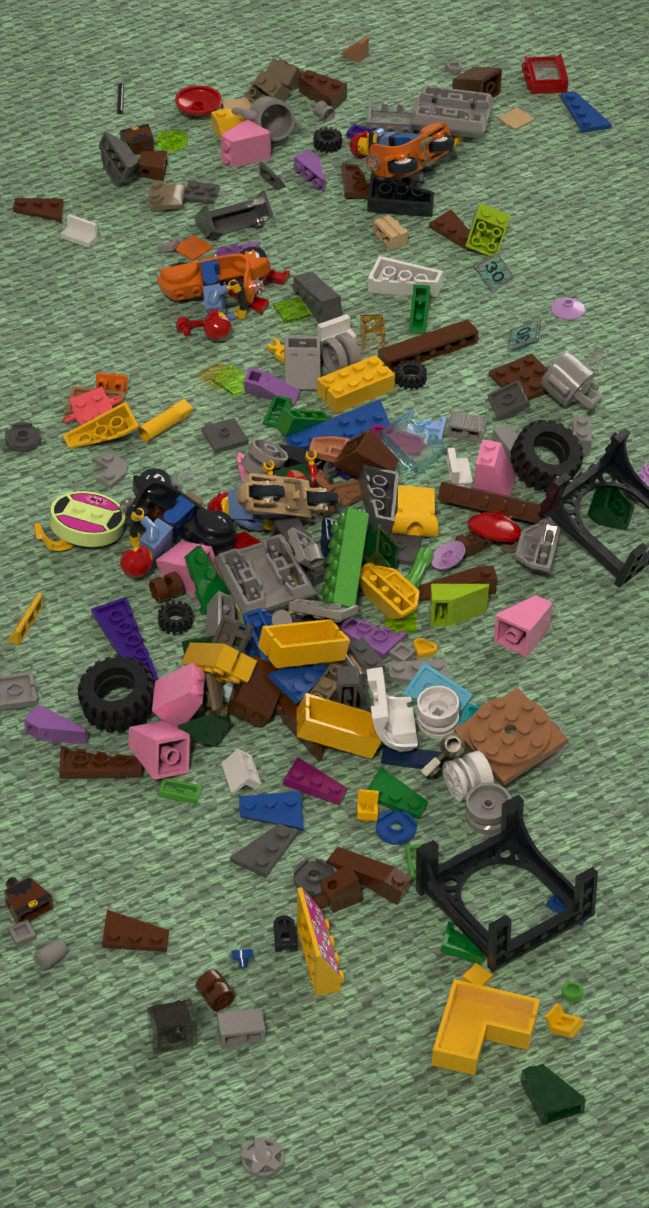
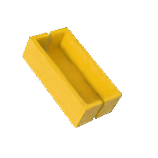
(355, 384)
(303, 643)
(220, 662)
(337, 726)

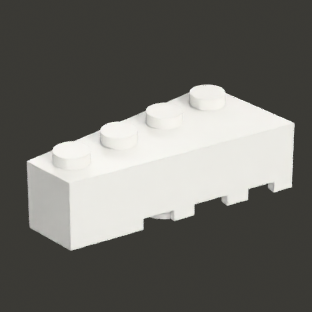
(398, 277)

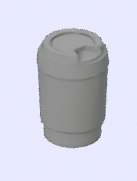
(50, 954)

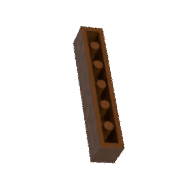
(430, 344)
(489, 501)

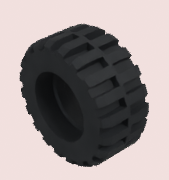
(550, 436)
(114, 674)

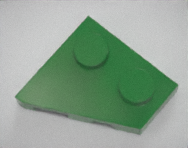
(460, 946)

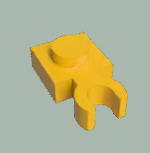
(278, 349)

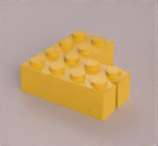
(478, 1015)

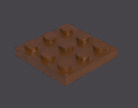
(526, 370)

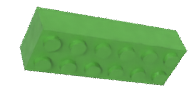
(345, 558)

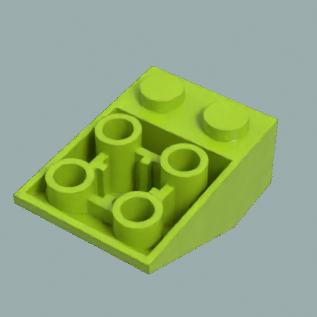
(487, 229)
(456, 603)

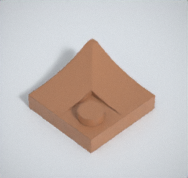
(327, 447)

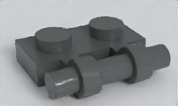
(201, 192)
(229, 629)

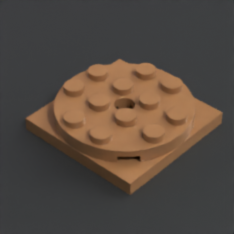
(516, 752)

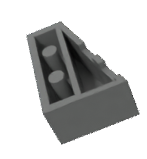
(352, 689)

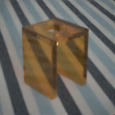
(379, 327)

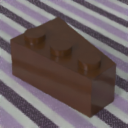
(322, 88)

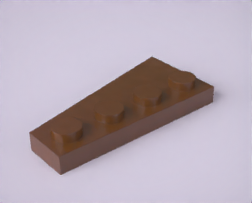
(88, 765)

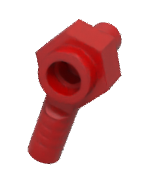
(183, 325)

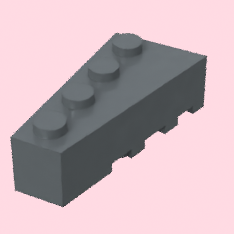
(318, 297)
(379, 495)
(281, 527)

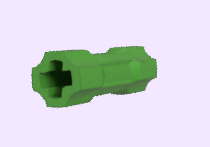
(421, 562)

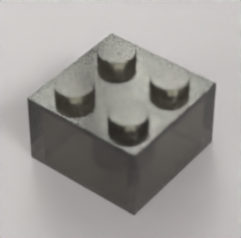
(172, 1026)

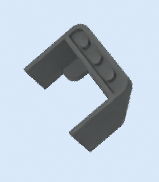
(234, 217)

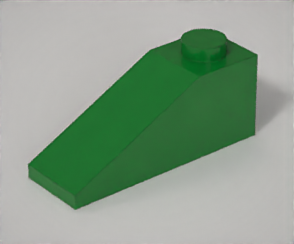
(419, 309)
(296, 420)

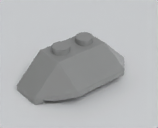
(538, 546)

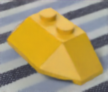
(388, 590)

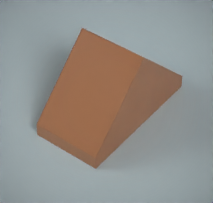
(358, 50)

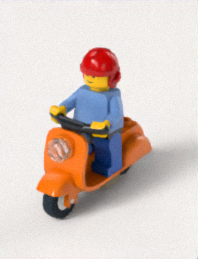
(401, 154)
(208, 278)

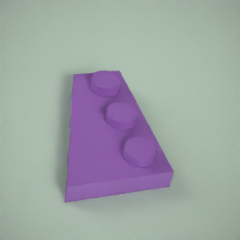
(380, 639)

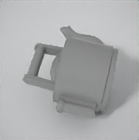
(278, 114)
(570, 381)

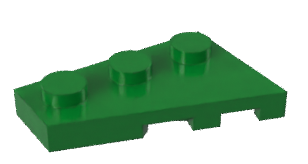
(204, 576)
(397, 795)

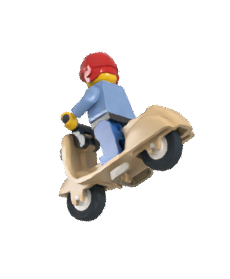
(270, 496)

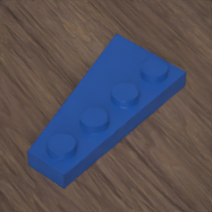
(584, 114)

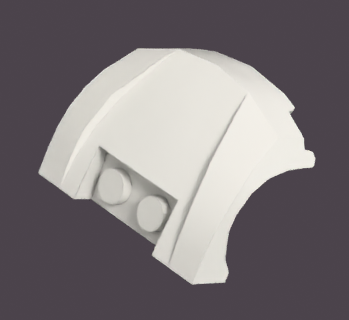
(391, 715)

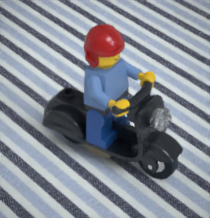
(182, 518)

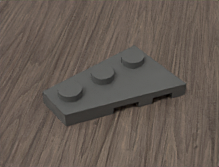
(265, 851)

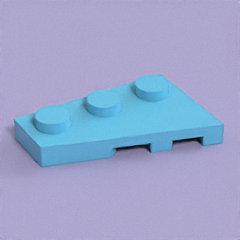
(429, 677)

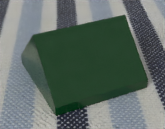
(207, 729)

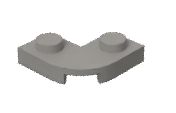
(114, 468)

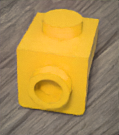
(367, 805)
(562, 1023)

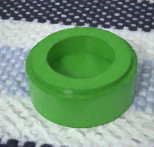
(572, 991)

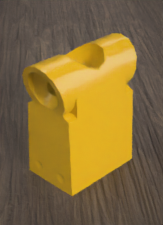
(415, 512)

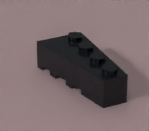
(398, 198)

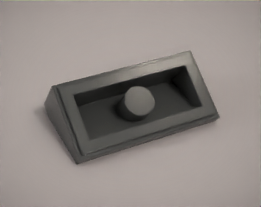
(270, 177)

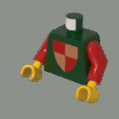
(300, 471)

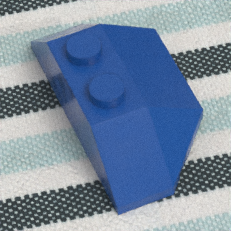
(258, 619)

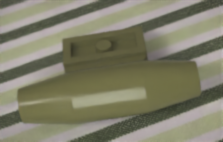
(451, 746)

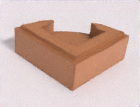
(324, 481)

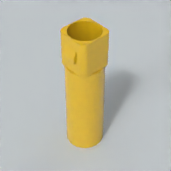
(162, 422)

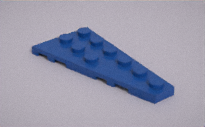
(345, 425)

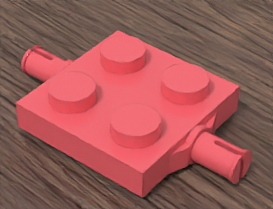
(90, 405)

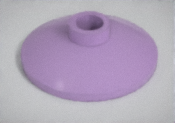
(567, 308)
(448, 555)

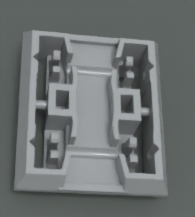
(461, 110)
(264, 575)

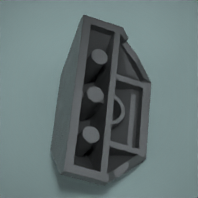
(117, 158)

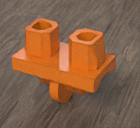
(112, 381)

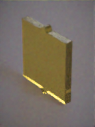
(210, 373)

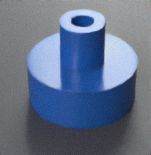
(242, 956)

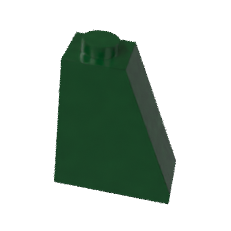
(550, 1094)

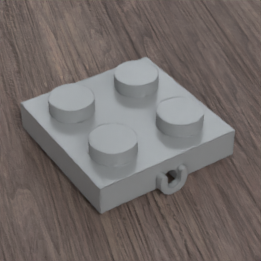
(17, 691)

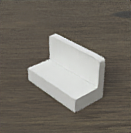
(80, 231)
(335, 327)
(458, 468)
(241, 771)

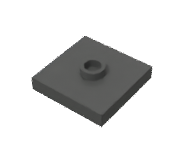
(508, 400)
(225, 435)
(408, 547)

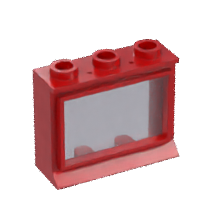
(545, 74)

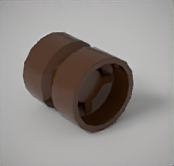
(165, 587)
(215, 990)

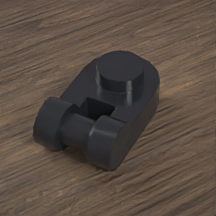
(283, 928)

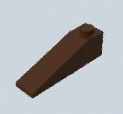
(475, 575)
(288, 712)
(375, 875)

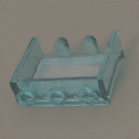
(412, 443)

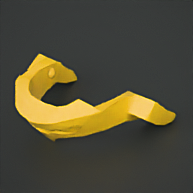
(50, 544)

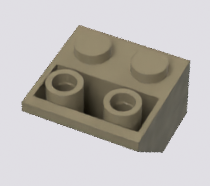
(285, 73)
(267, 86)

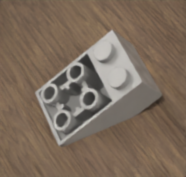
(302, 361)

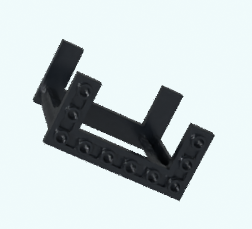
(617, 465)
(497, 941)

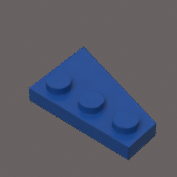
(297, 680)
(273, 808)

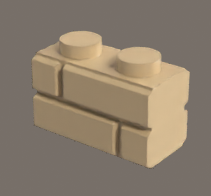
(390, 232)

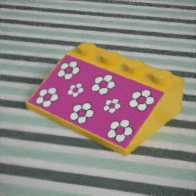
(317, 946)

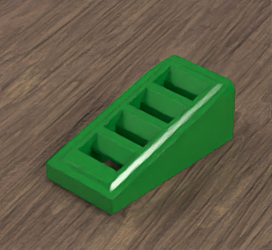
(277, 401)

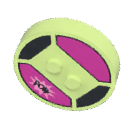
(86, 519)

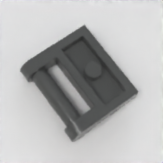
(364, 656)

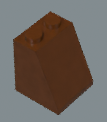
(480, 80)
(365, 450)
(258, 697)

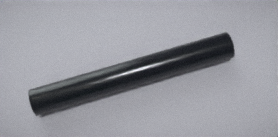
(120, 99)

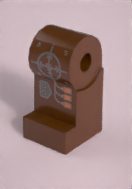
(473, 544)

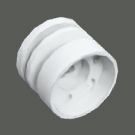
(437, 711)
(466, 773)

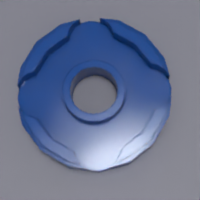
(394, 836)

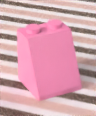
(245, 144)
(493, 469)
(174, 561)
(523, 625)
(179, 694)
(160, 749)

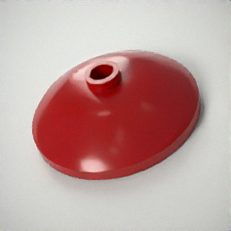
(198, 100)
(495, 526)

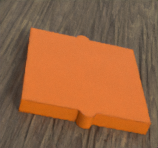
(193, 248)

